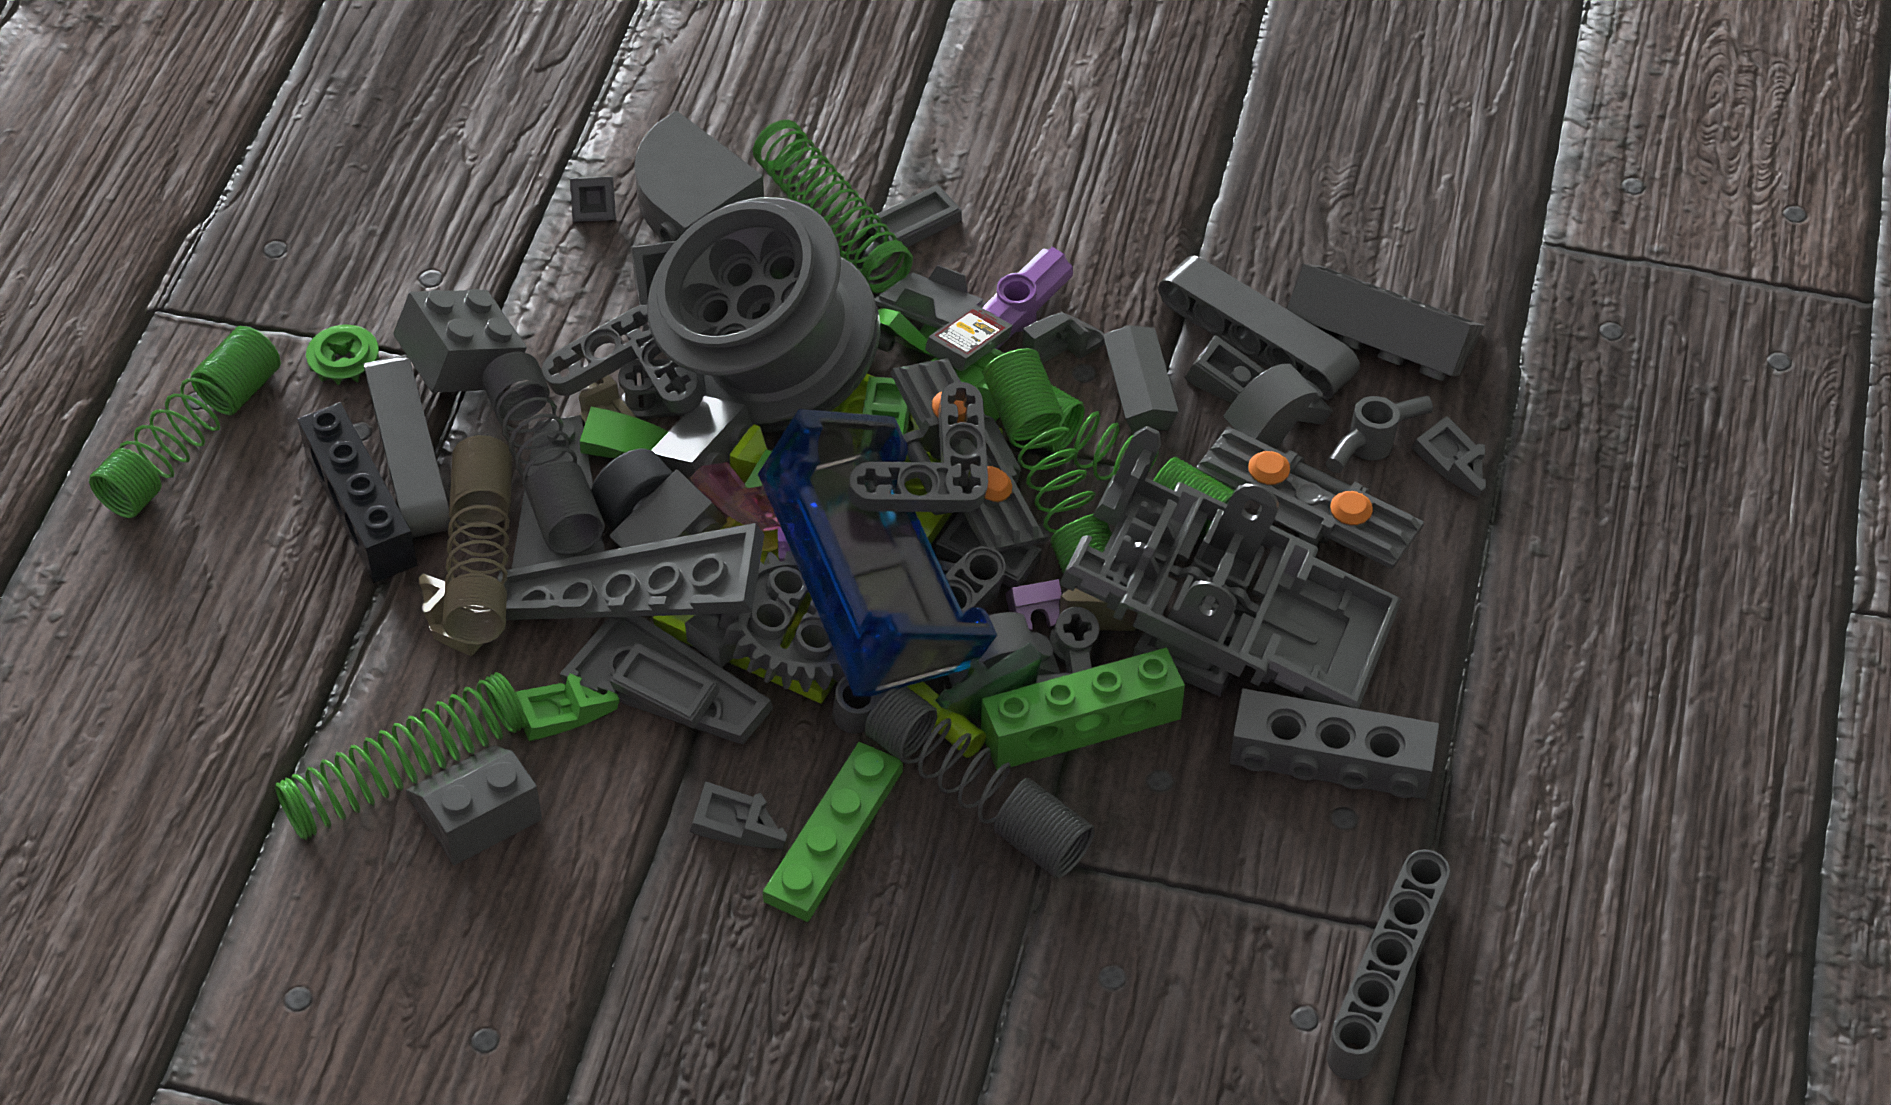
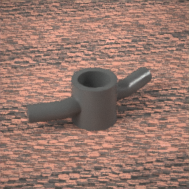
(1375, 429)

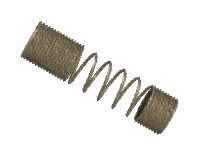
(479, 499)

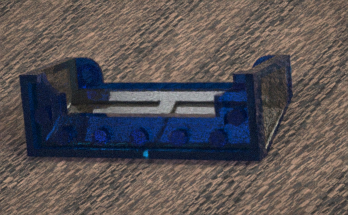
(867, 569)

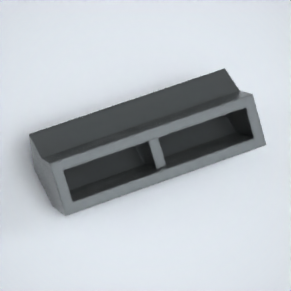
(1141, 377)

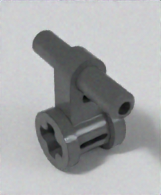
(1065, 648)

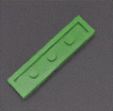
(832, 832)

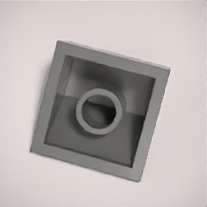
(477, 802)

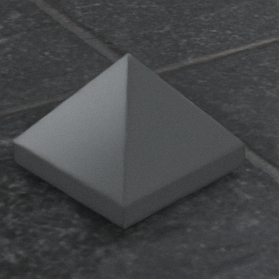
(592, 198)

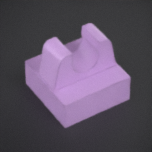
(1036, 597)

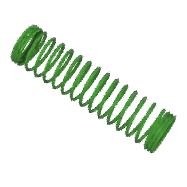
(885, 250)
(503, 701)

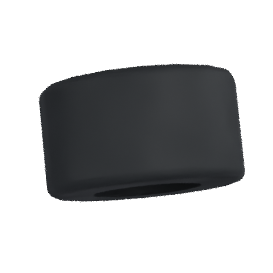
(627, 484)

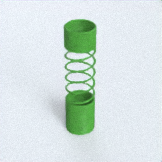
(223, 382)
(1030, 411)
(1170, 474)

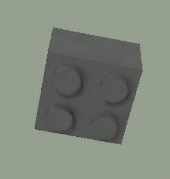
(454, 337)

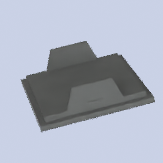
(930, 299)

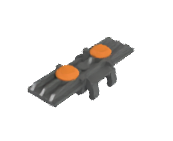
(1312, 500)
(1004, 515)

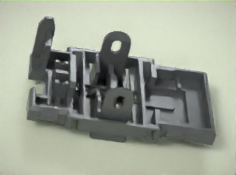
(1309, 634)

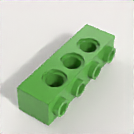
(1082, 708)

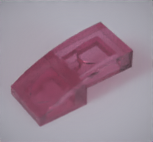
(733, 497)

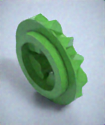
(340, 341)

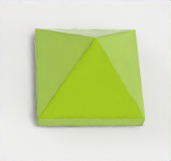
(748, 452)

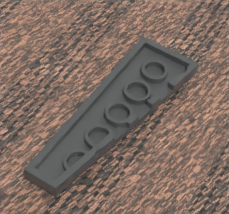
(661, 578)

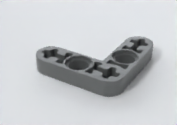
(640, 346)
(942, 477)

